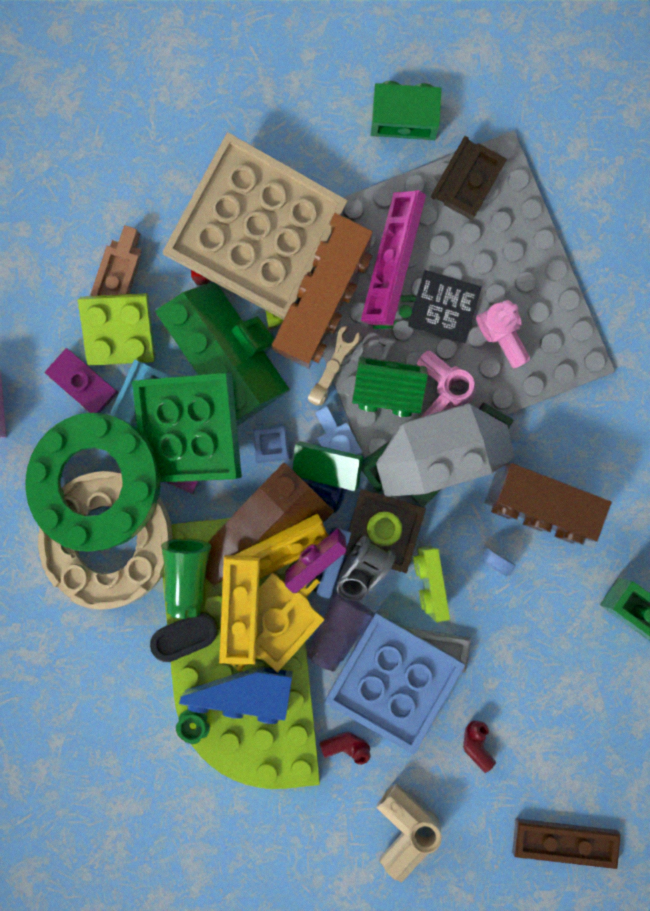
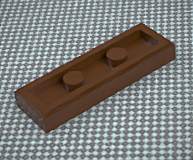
(566, 843)

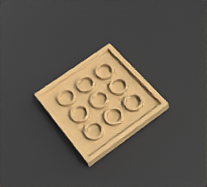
(254, 226)

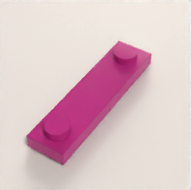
(393, 258)

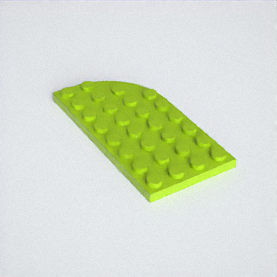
(243, 747)

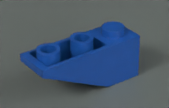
(250, 692)

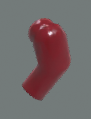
(349, 744)
(473, 745)

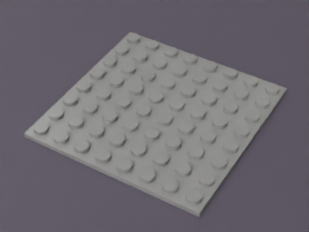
(514, 258)

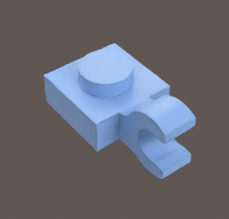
(336, 437)

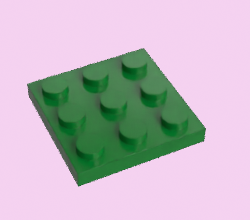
(190, 426)

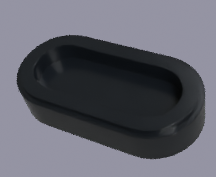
(183, 637)

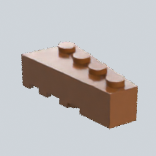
(324, 292)

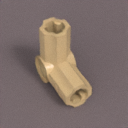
(409, 847)

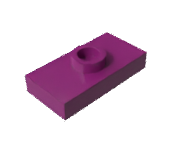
(81, 382)
(315, 560)

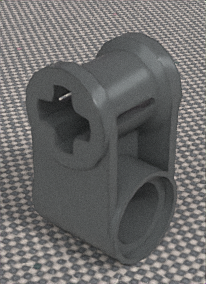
(363, 569)

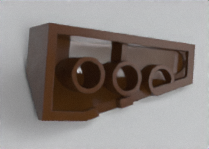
(270, 510)

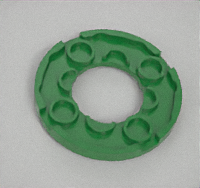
(139, 482)

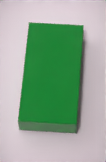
(327, 465)

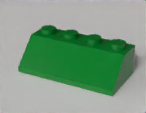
(202, 328)

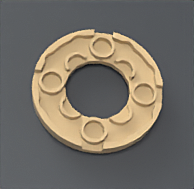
(86, 585)

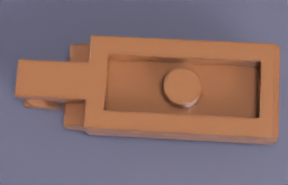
(118, 265)

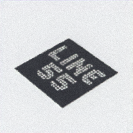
(444, 306)

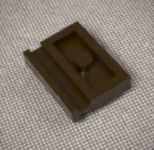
(468, 178)

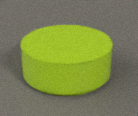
(384, 528)

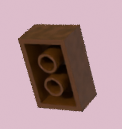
(547, 504)

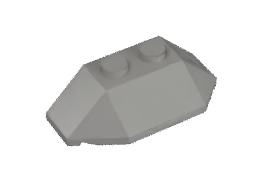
(443, 451)

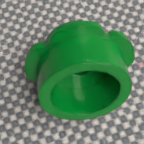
(189, 735)

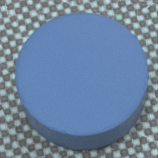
(498, 562)

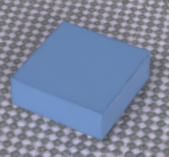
(271, 444)

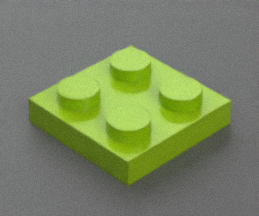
(117, 329)
(433, 596)

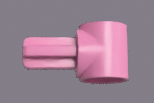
(501, 325)
(446, 377)

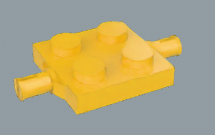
(283, 621)

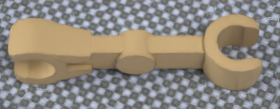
(320, 391)

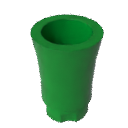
(185, 576)

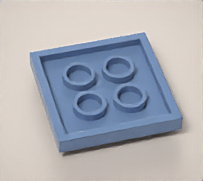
(394, 682)

